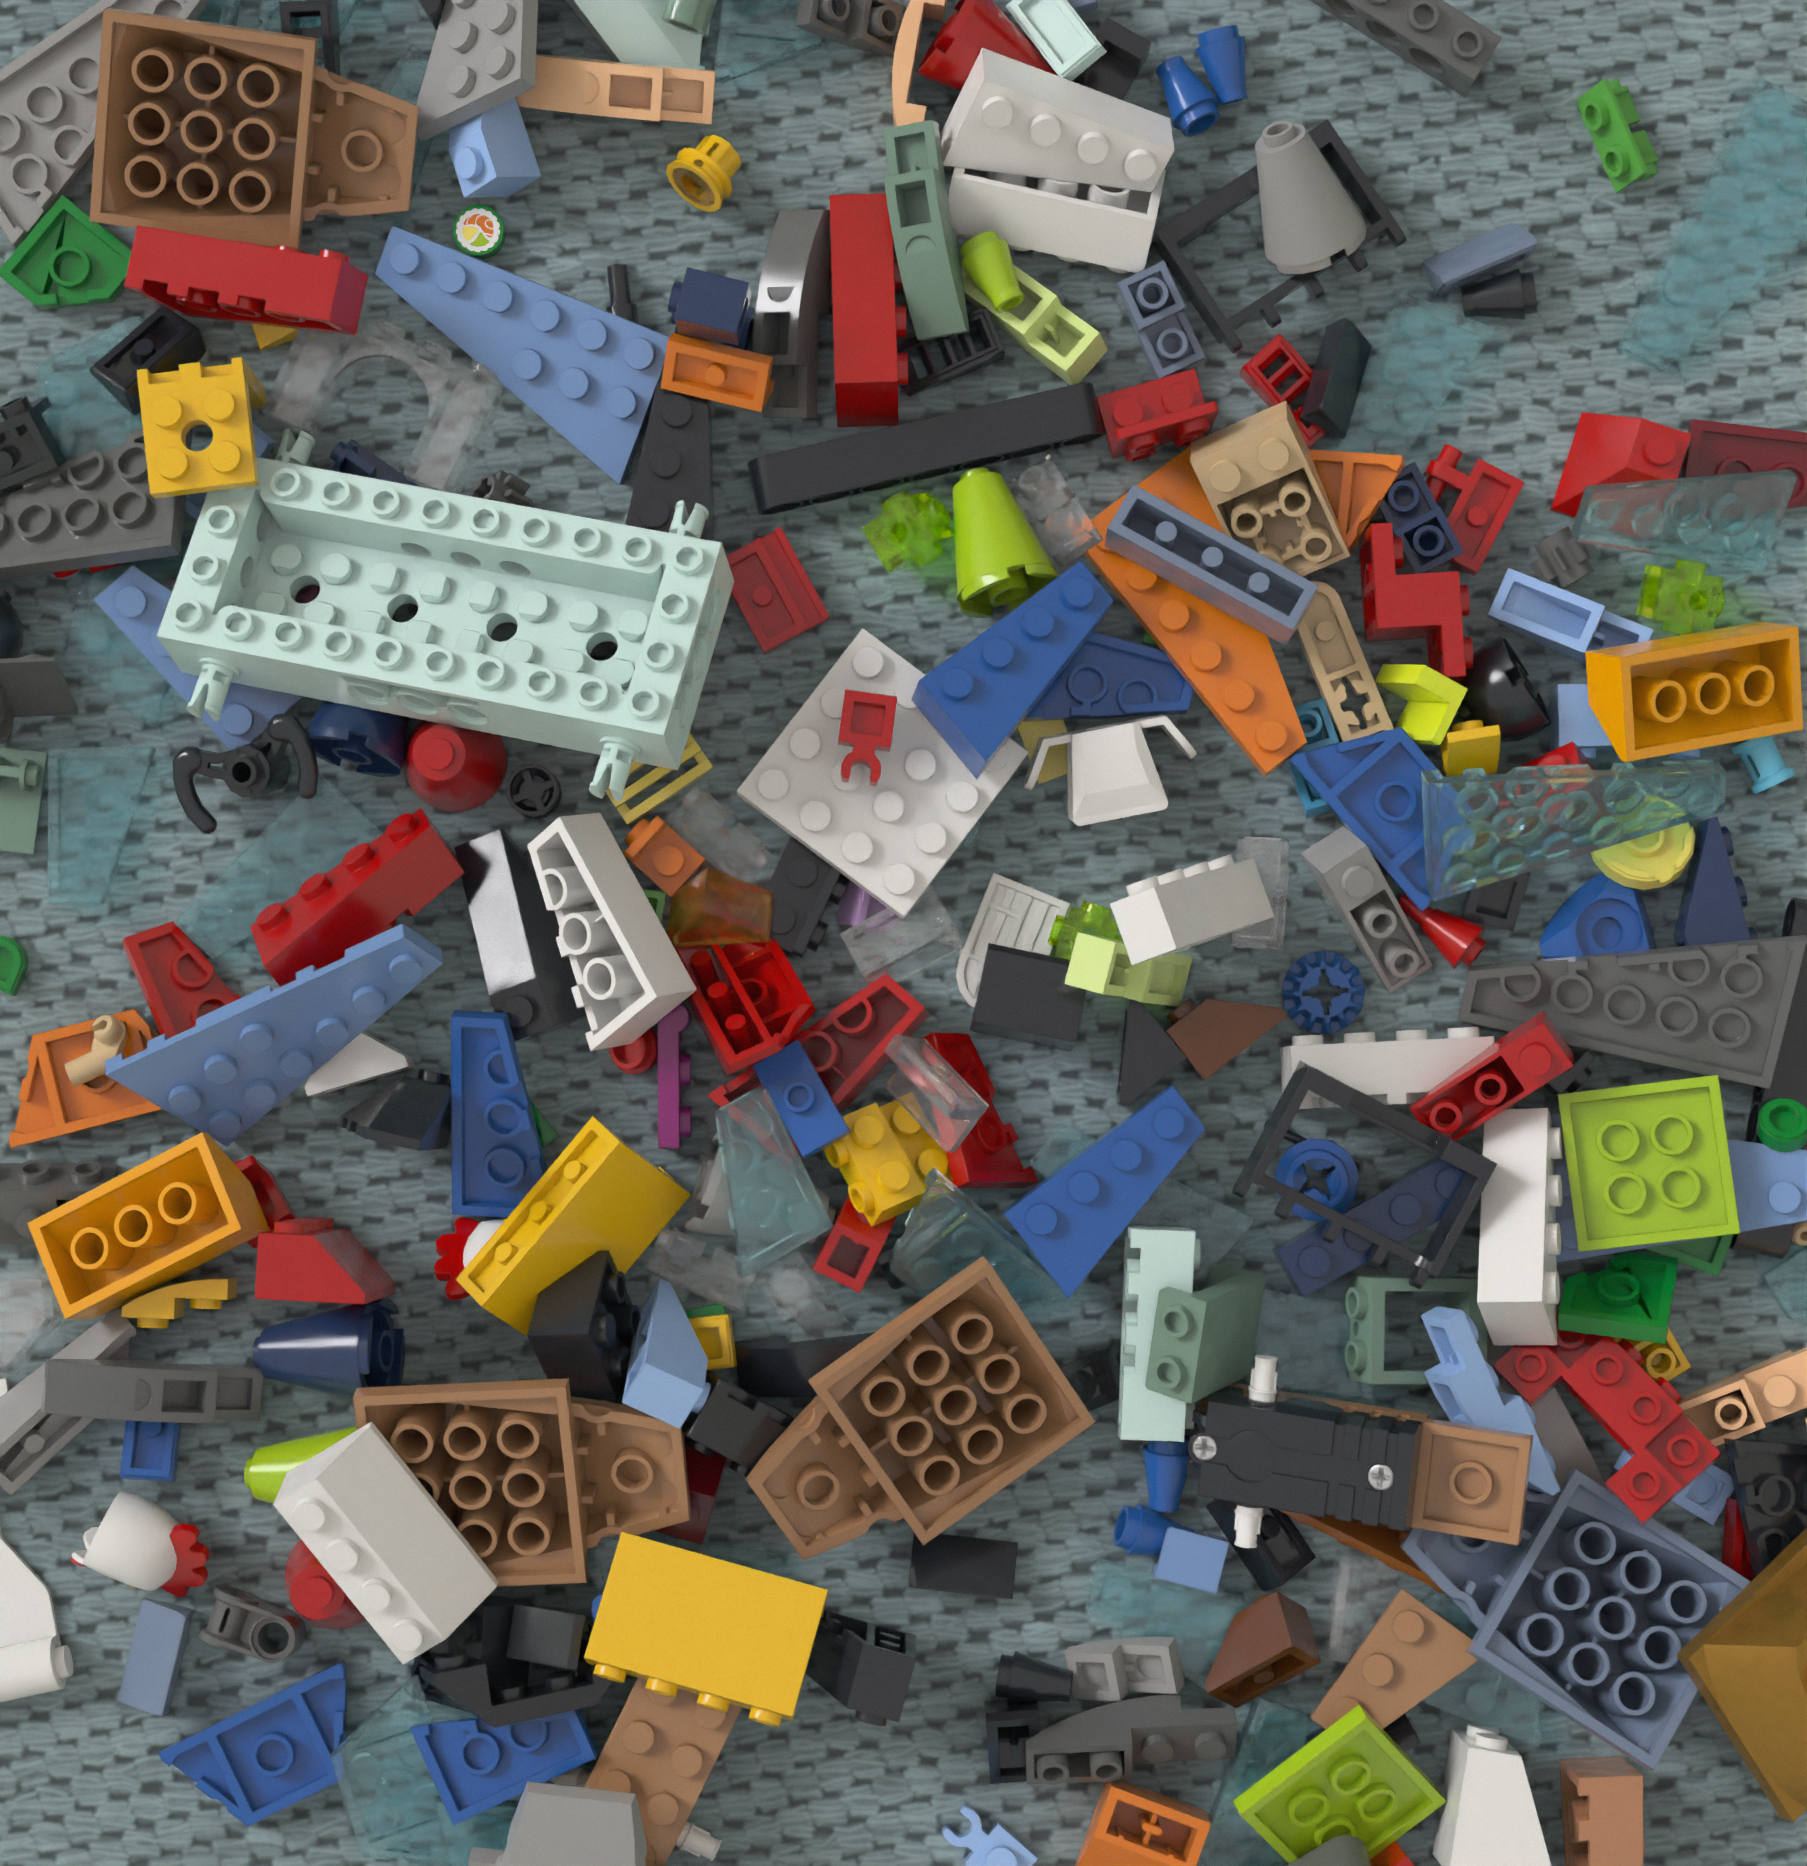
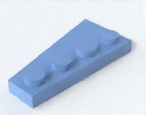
(137, 608)

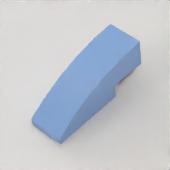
(1561, 618)

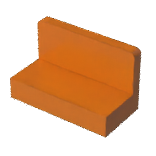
(717, 372)

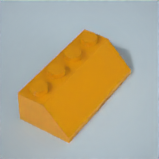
(1697, 689)
(146, 1227)

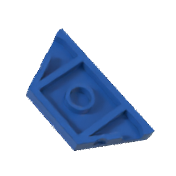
(1378, 797)
(270, 1749)

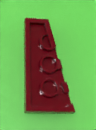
(1737, 449)

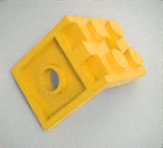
(193, 397)

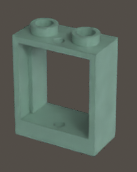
(1367, 1323)

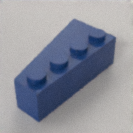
(1004, 672)
(1097, 1193)

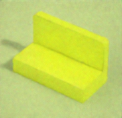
(1430, 698)

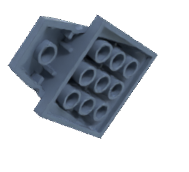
(1586, 1610)

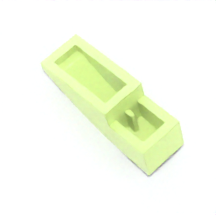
(1045, 328)
(1106, 969)

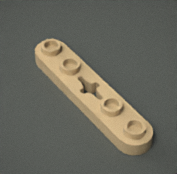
(1336, 654)

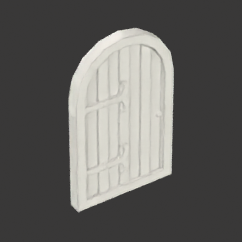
(1007, 917)

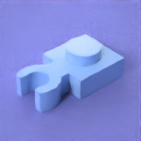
(989, 1848)

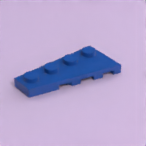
(492, 1120)

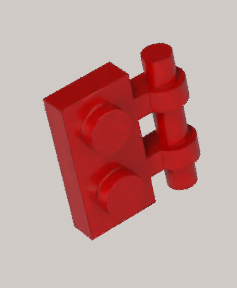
(1480, 507)

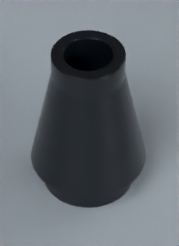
(1502, 296)
(1031, 1680)

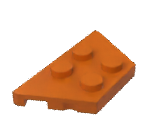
(1356, 486)
(58, 1108)

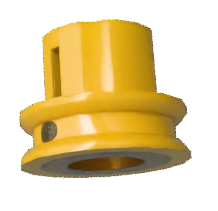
(704, 174)

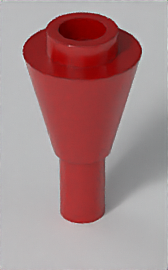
(1451, 935)

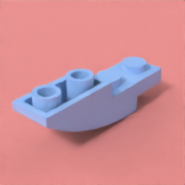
(1469, 1392)

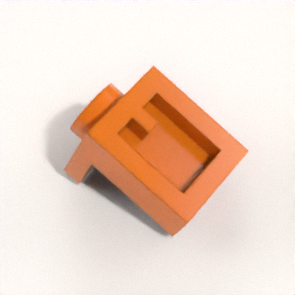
(662, 855)

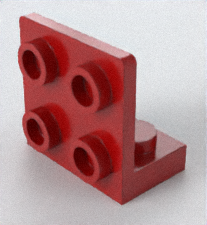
(1155, 415)

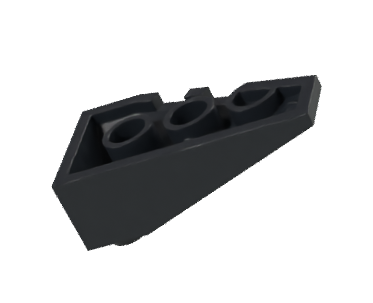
(517, 938)
(406, 1113)

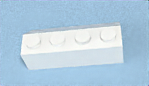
(1057, 216)
(385, 1542)

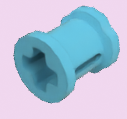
(1763, 762)

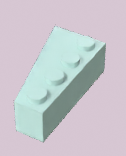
(1152, 1261)

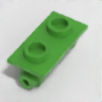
(1607, 115)

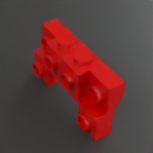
(1627, 1404)

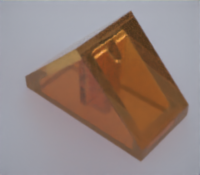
(719, 911)

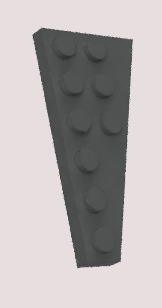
(89, 515)
(1674, 1007)

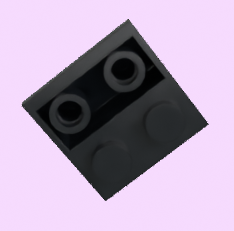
(586, 1328)
(484, 1637)

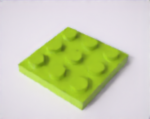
(1648, 1163)
(1339, 1785)

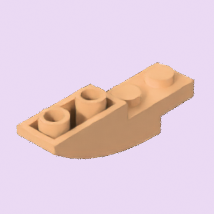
(621, 90)
(1749, 1398)

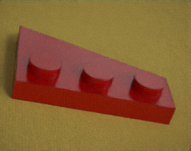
(175, 978)
(987, 1152)

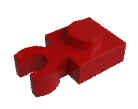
(866, 727)

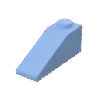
(493, 153)
(666, 1361)

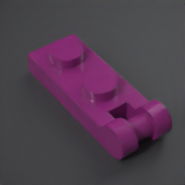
(673, 1072)

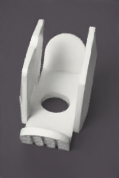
(1110, 769)

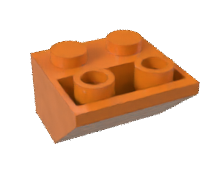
(1142, 1829)

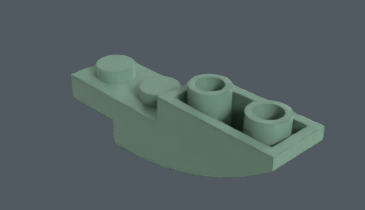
(923, 231)

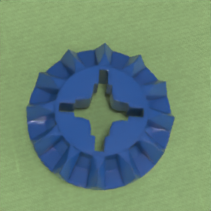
(1307, 1010)
(1321, 1154)

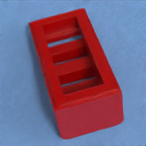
(1265, 389)

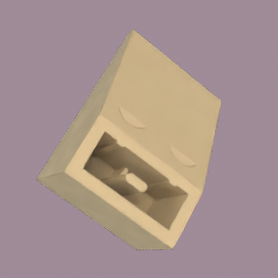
(1270, 491)

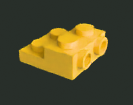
(886, 1160)

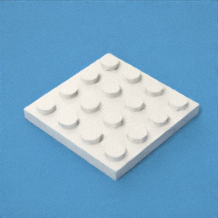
(883, 835)

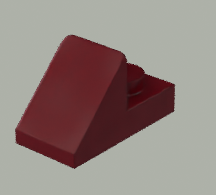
(704, 1482)

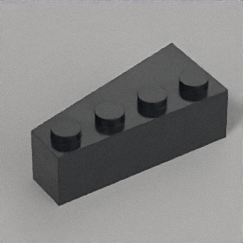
(674, 463)

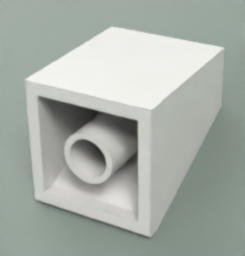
(1487, 1805)

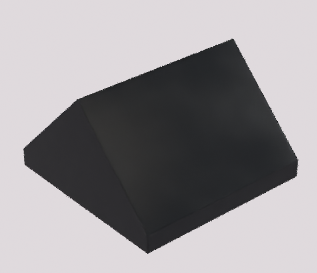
(1027, 999)

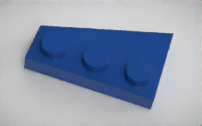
(488, 1765)

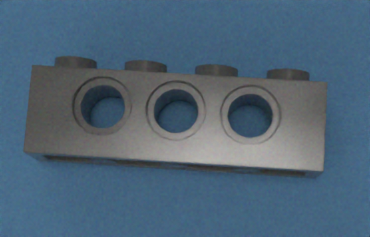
(1424, 34)

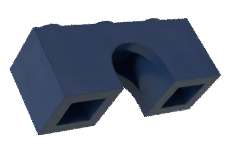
(712, 308)

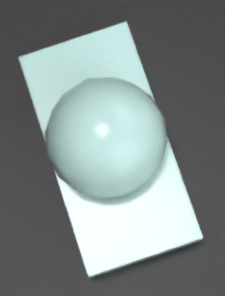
(1058, 35)

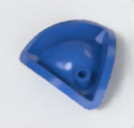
(1598, 921)

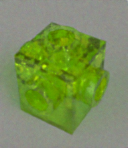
(909, 531)
(1681, 596)
(1089, 917)

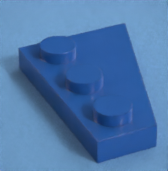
(1114, 680)

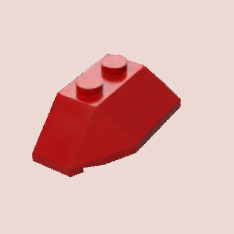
(745, 999)

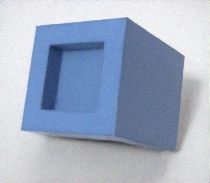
(1191, 1559)

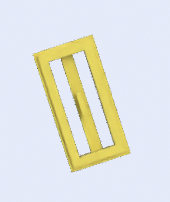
(668, 791)

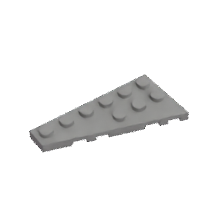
(477, 61)
(52, 111)

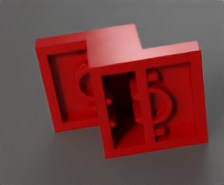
(1413, 604)

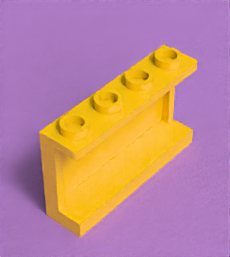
(585, 1203)
(705, 1629)

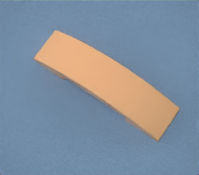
(905, 59)

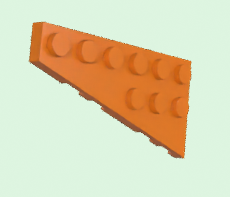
(1214, 652)

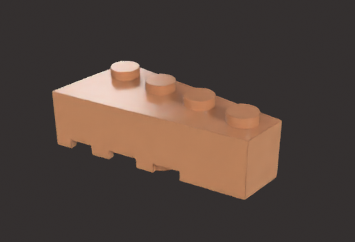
(1601, 1812)

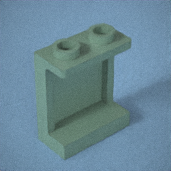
(1205, 1336)

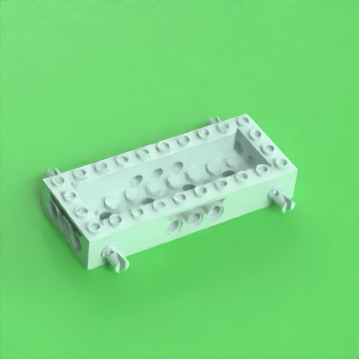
(467, 571)

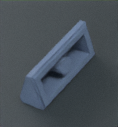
(1479, 258)
(155, 1656)

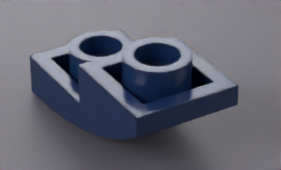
(1419, 522)

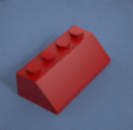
(317, 1264)

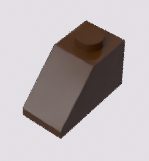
(1218, 1031)
(1262, 1650)

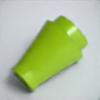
(992, 269)

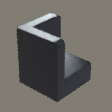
(1120, 64)

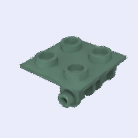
(20, 798)

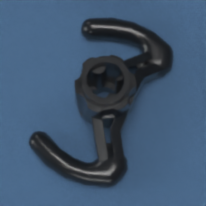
(248, 768)

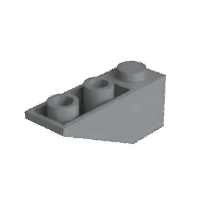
(1367, 907)

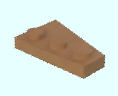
(1397, 1664)

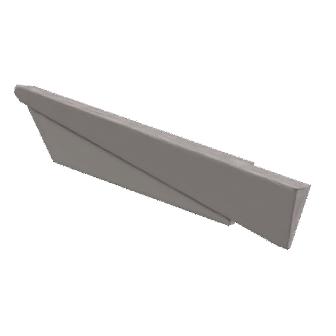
(34, 1437)

